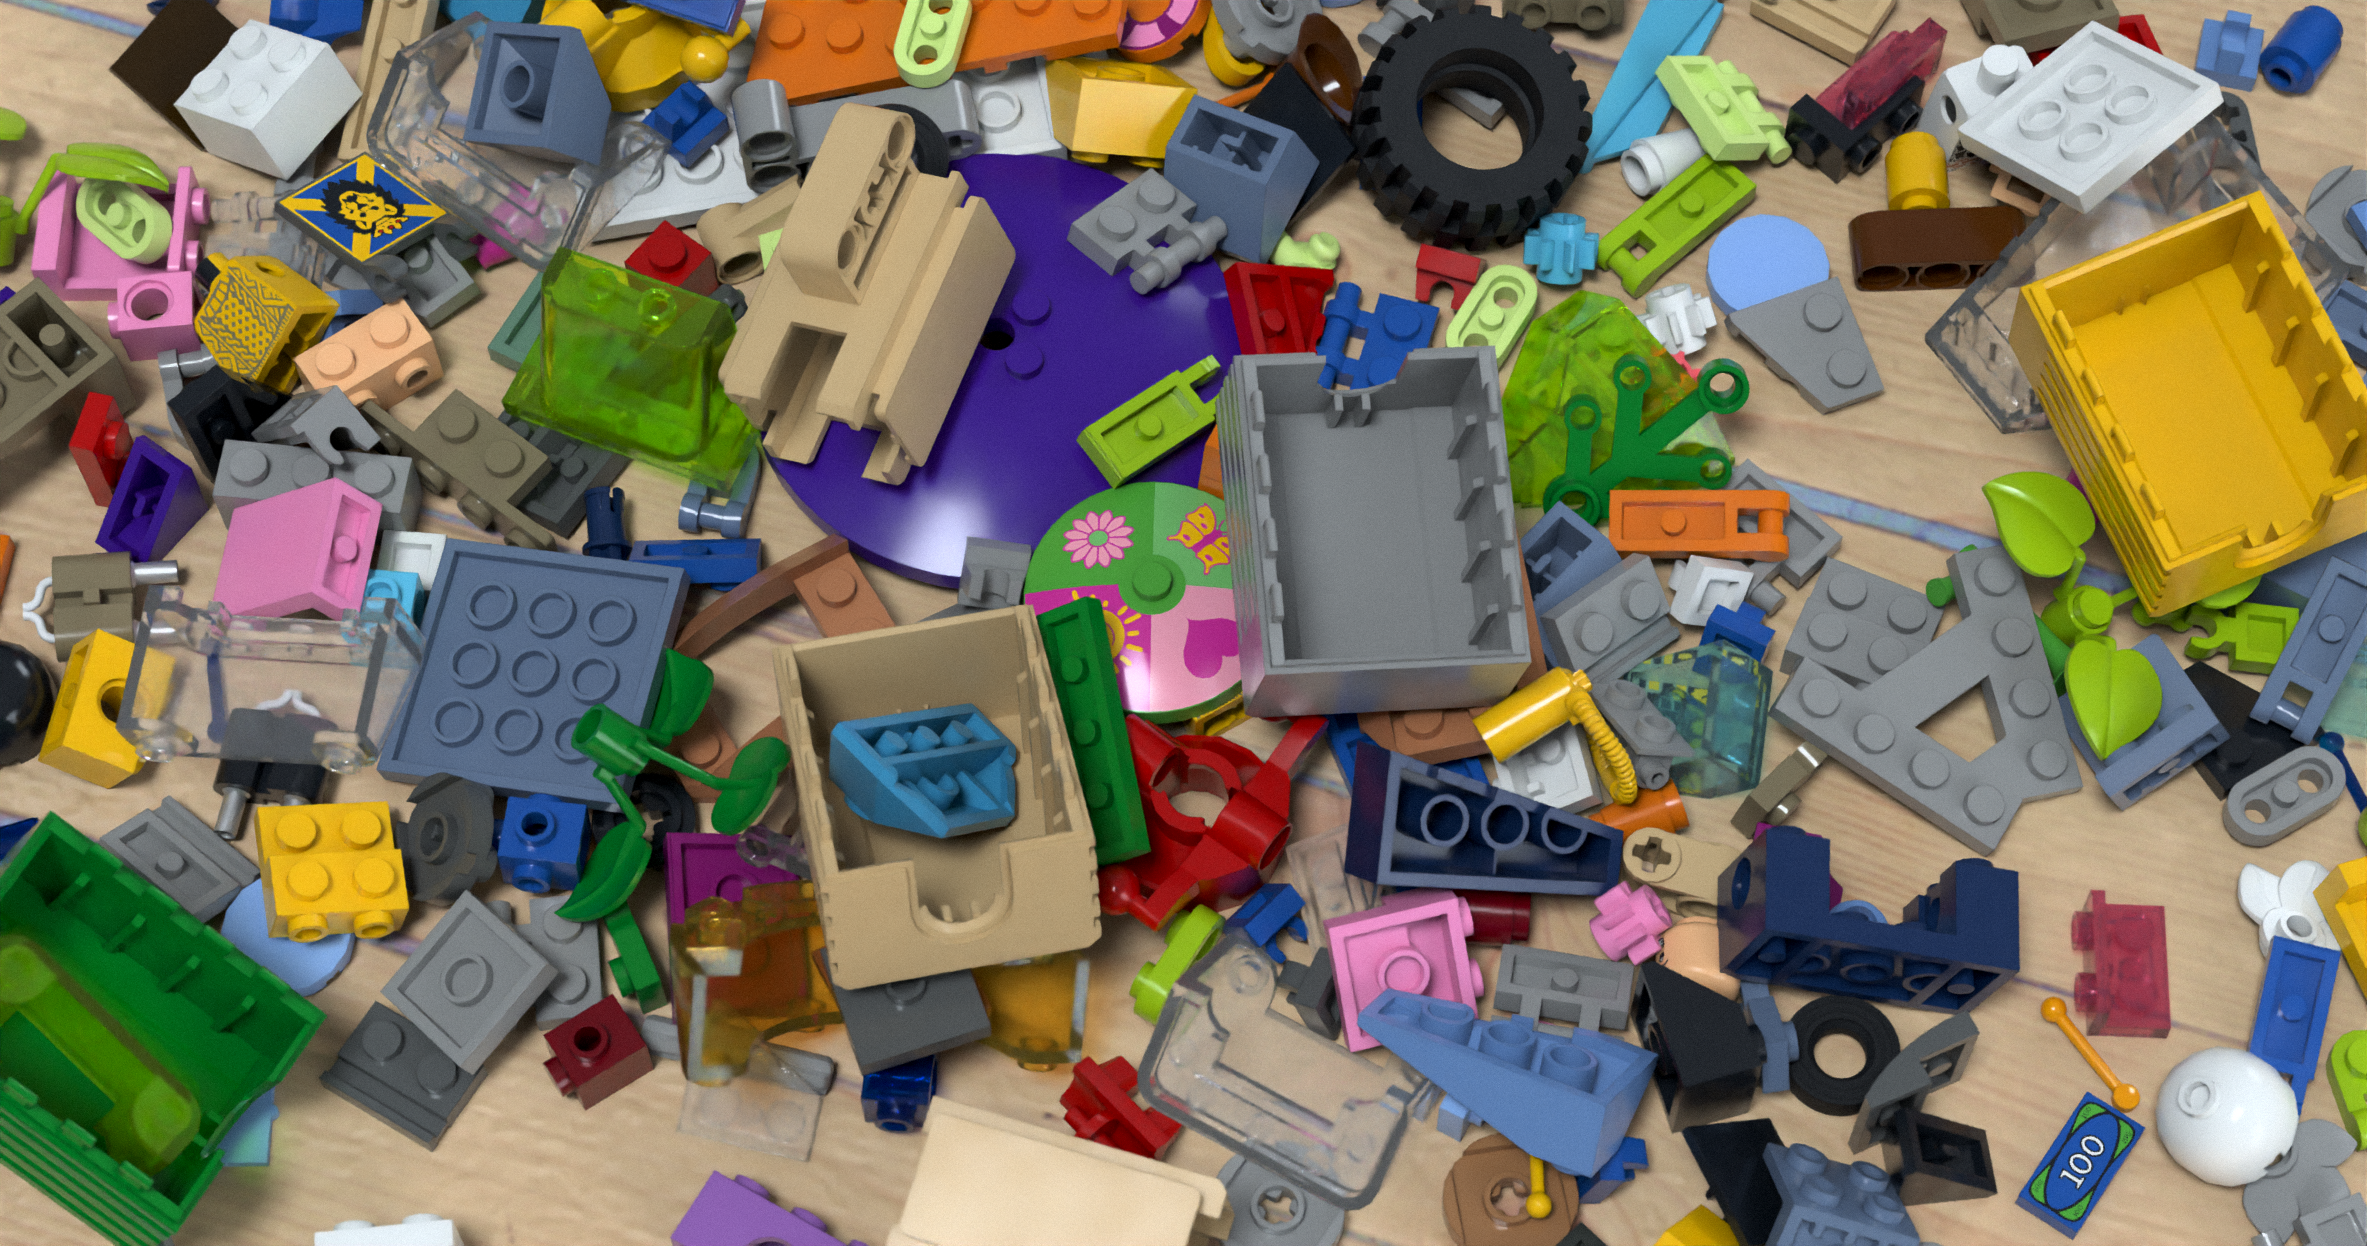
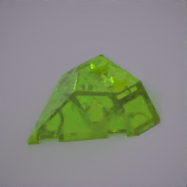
(1574, 354)

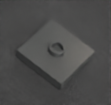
(909, 1017)

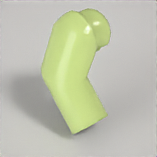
(1316, 253)

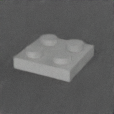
(469, 982)

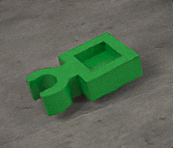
(633, 968)

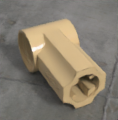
(734, 228)

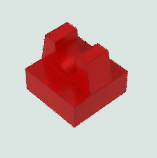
(1439, 265)

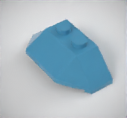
(926, 770)

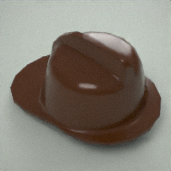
(1327, 65)

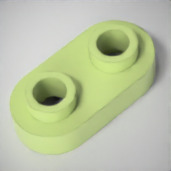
(931, 36)
(124, 219)
(1487, 324)

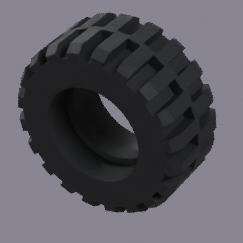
(1503, 63)

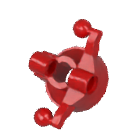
(1187, 858)

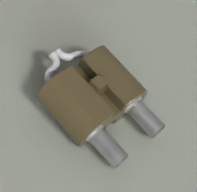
(95, 594)

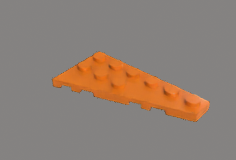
(849, 44)

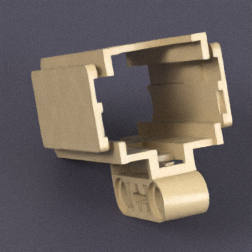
(868, 300)
(1027, 1185)

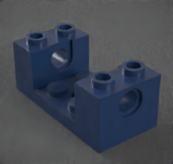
(1942, 958)

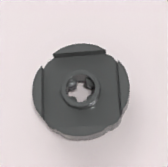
(447, 838)

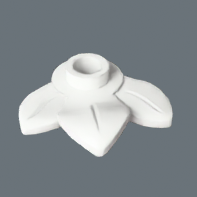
(2286, 904)

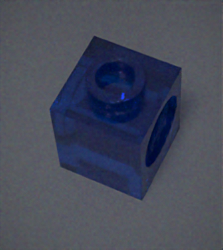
(900, 1095)

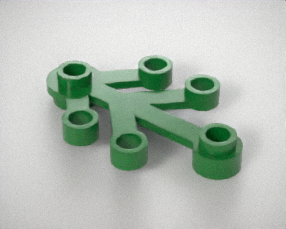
(1637, 452)

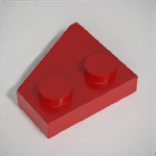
(1277, 306)

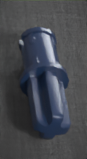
(606, 524)

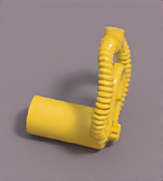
(1544, 707)

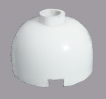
(2226, 1115)

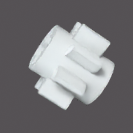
(1678, 318)

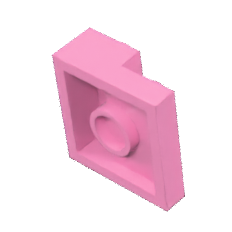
(1405, 946)

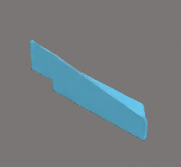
(1635, 99)

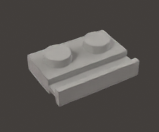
(1611, 622)
(182, 858)

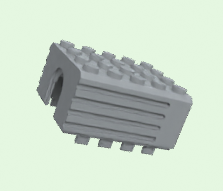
(1371, 536)

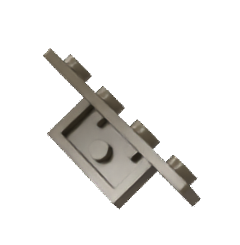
(472, 461)

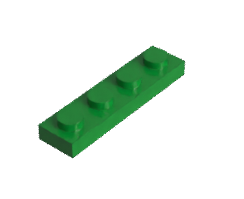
(1096, 727)

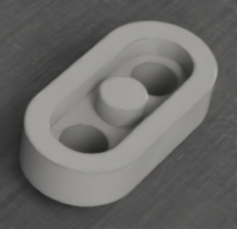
(2279, 797)

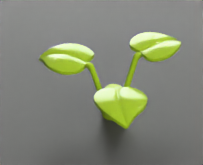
(82, 160)
(2109, 690)

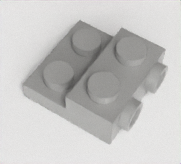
(1860, 625)

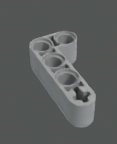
(785, 140)

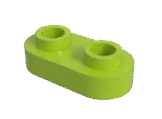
(1188, 941)

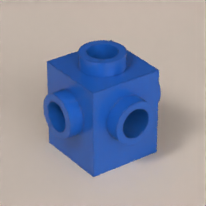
(542, 843)

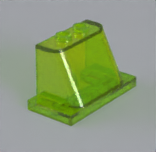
(633, 370)

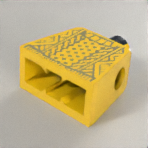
(260, 316)

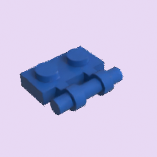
(1388, 334)

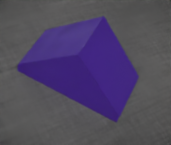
(152, 504)

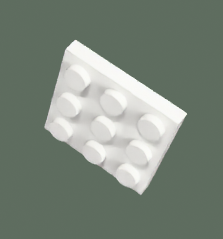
(2089, 116)

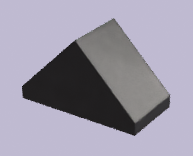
(1936, 1159)

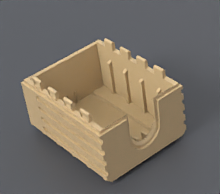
(919, 902)

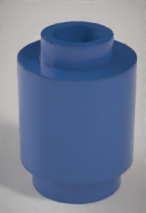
(2302, 49)

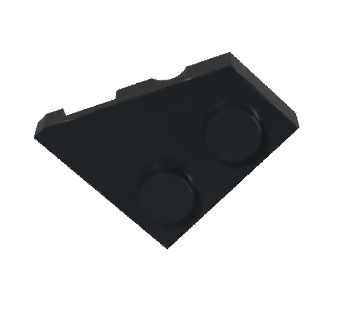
(222, 408)

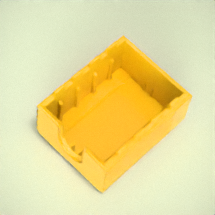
(2200, 402)

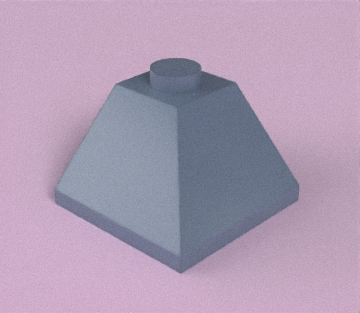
(538, 94)

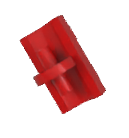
(1105, 1114)

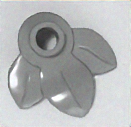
(2302, 1178)

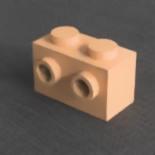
(374, 358)

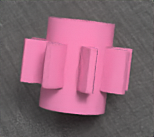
(1630, 922)

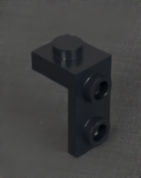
(1837, 150)

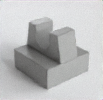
(993, 573)

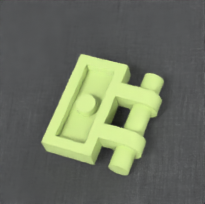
(1723, 109)

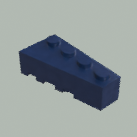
(1455, 832)

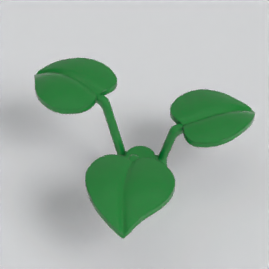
(626, 749)

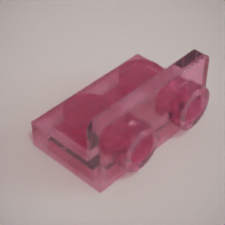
(1884, 72)
(2123, 968)

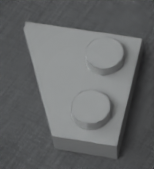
(1813, 343)

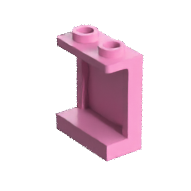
(84, 268)
(299, 552)

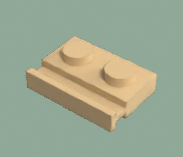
(1830, 25)

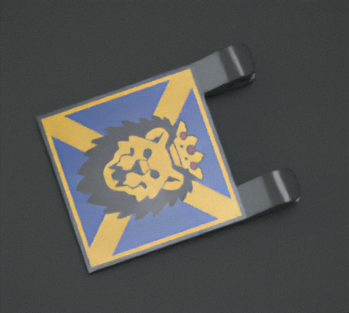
(369, 217)

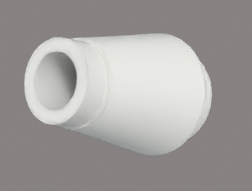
(1659, 159)

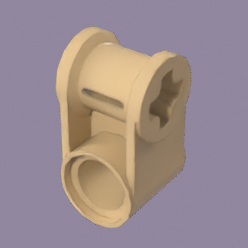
(1683, 869)

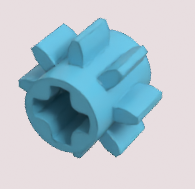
(1560, 248)

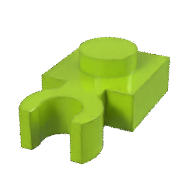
(2250, 635)

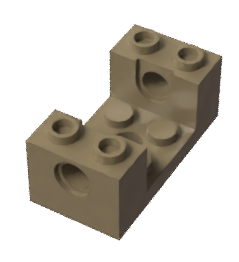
(50, 365)

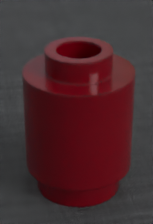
(1497, 916)

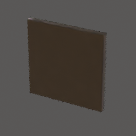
(170, 54)

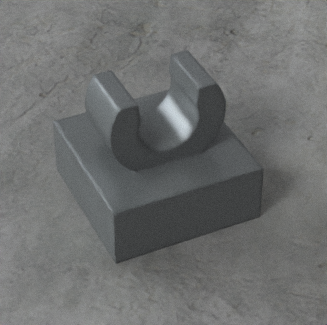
(1313, 993)

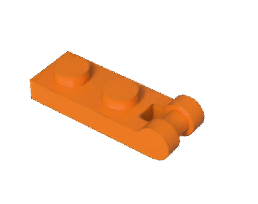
(1698, 523)

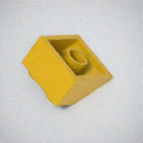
(1115, 108)

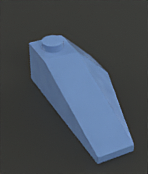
(1536, 1088)

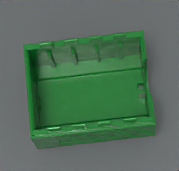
(183, 983)

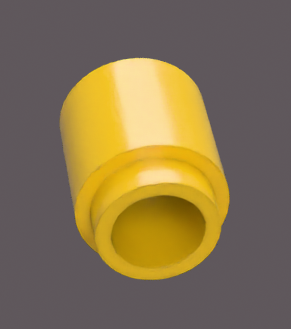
(1916, 173)

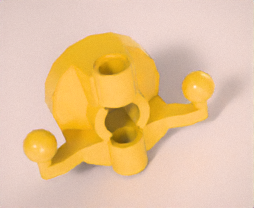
(642, 51)

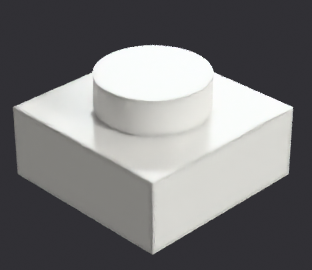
(412, 553)

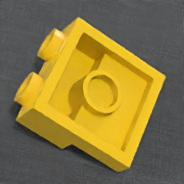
(330, 871)

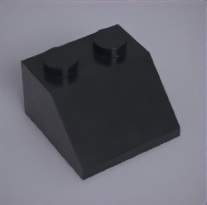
(1704, 1047)

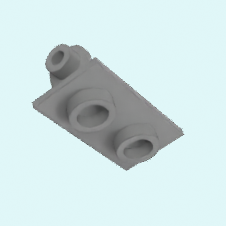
(1641, 730)

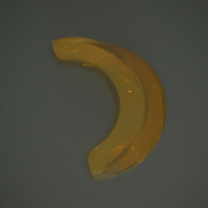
(751, 976)

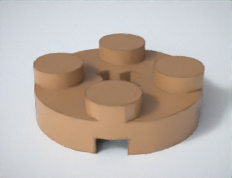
(1477, 1182)

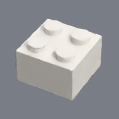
(268, 99)

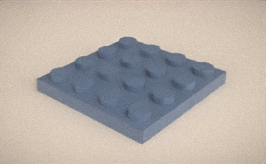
(519, 658)

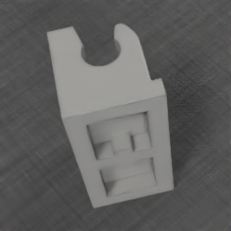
(323, 420)

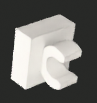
(1705, 584)

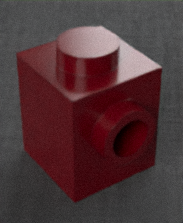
(596, 1053)

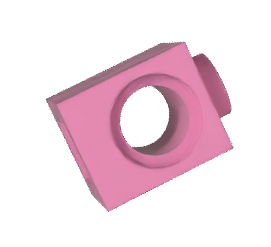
(145, 295)

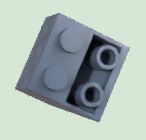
(1240, 172)
(1561, 558)

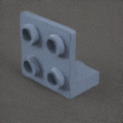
(2175, 740)
(1834, 1202)

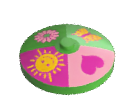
(1164, 592)

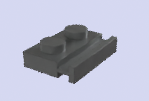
(401, 1077)

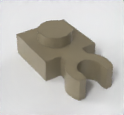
(1775, 797)

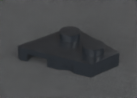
(2251, 742)

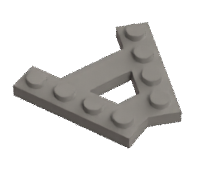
(1876, 726)

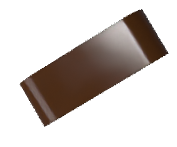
(1929, 246)

